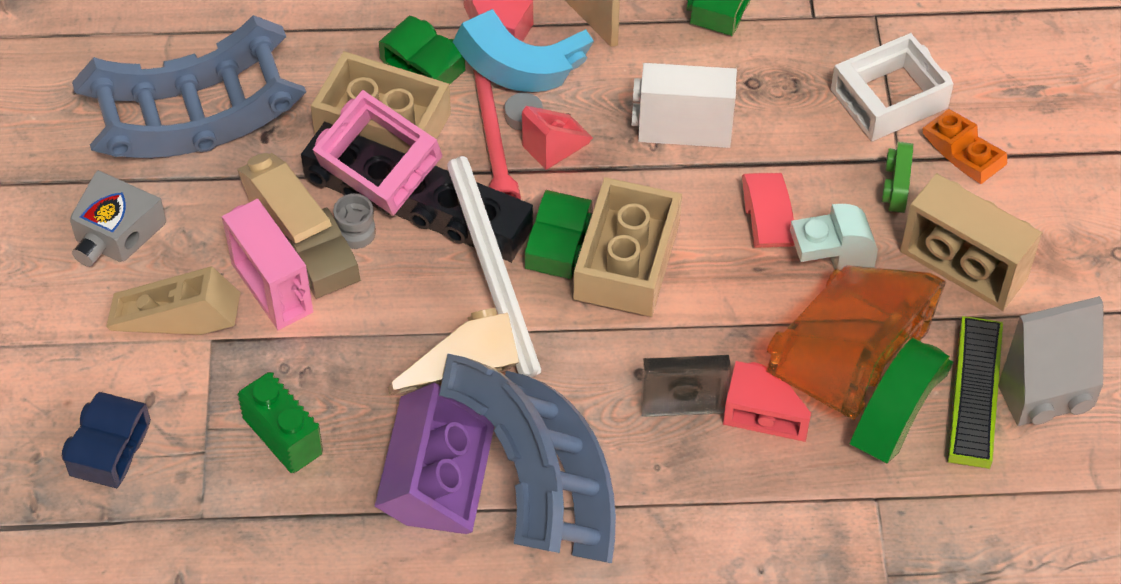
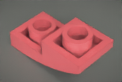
(770, 209)

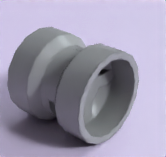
(355, 220)

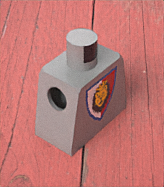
(114, 219)

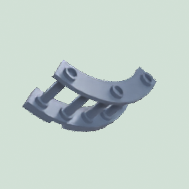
(184, 77)
(534, 427)

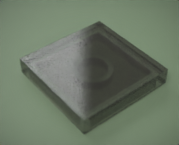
(684, 385)

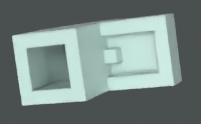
(839, 235)

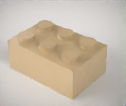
(411, 95)
(970, 241)
(627, 247)

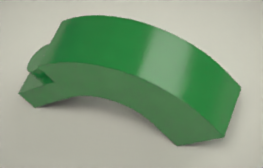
(899, 399)

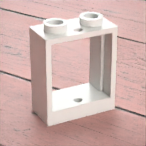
(876, 120)

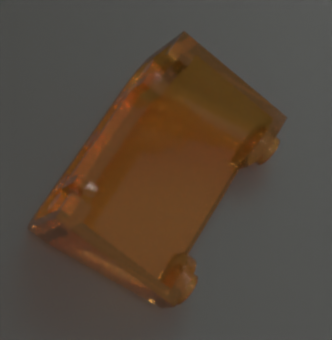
(853, 333)

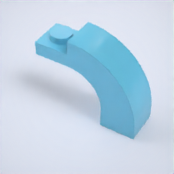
(513, 63)

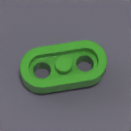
(899, 163)

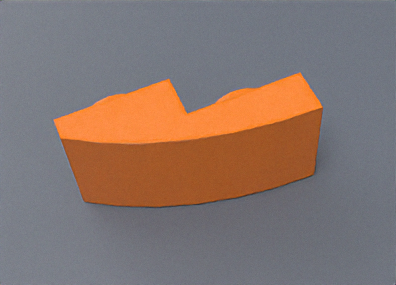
(959, 143)

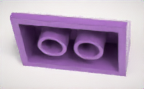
(435, 462)

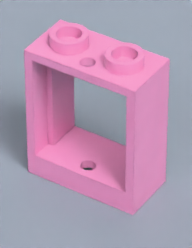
(405, 175)
(268, 264)

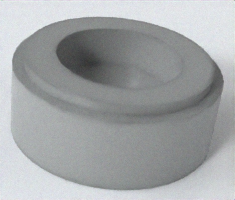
(515, 106)

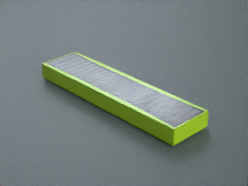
(975, 392)

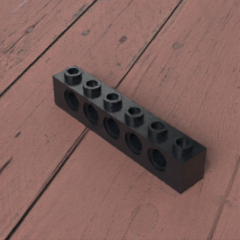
(433, 202)

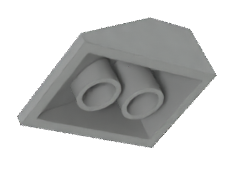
(1055, 362)

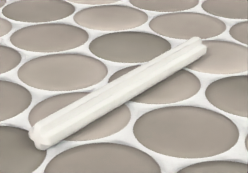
(492, 262)

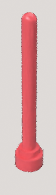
(501, 180)

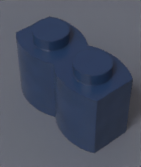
(106, 439)

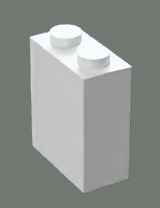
(685, 104)

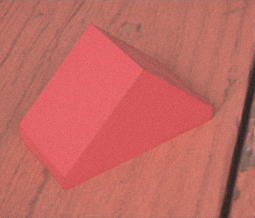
(551, 135)

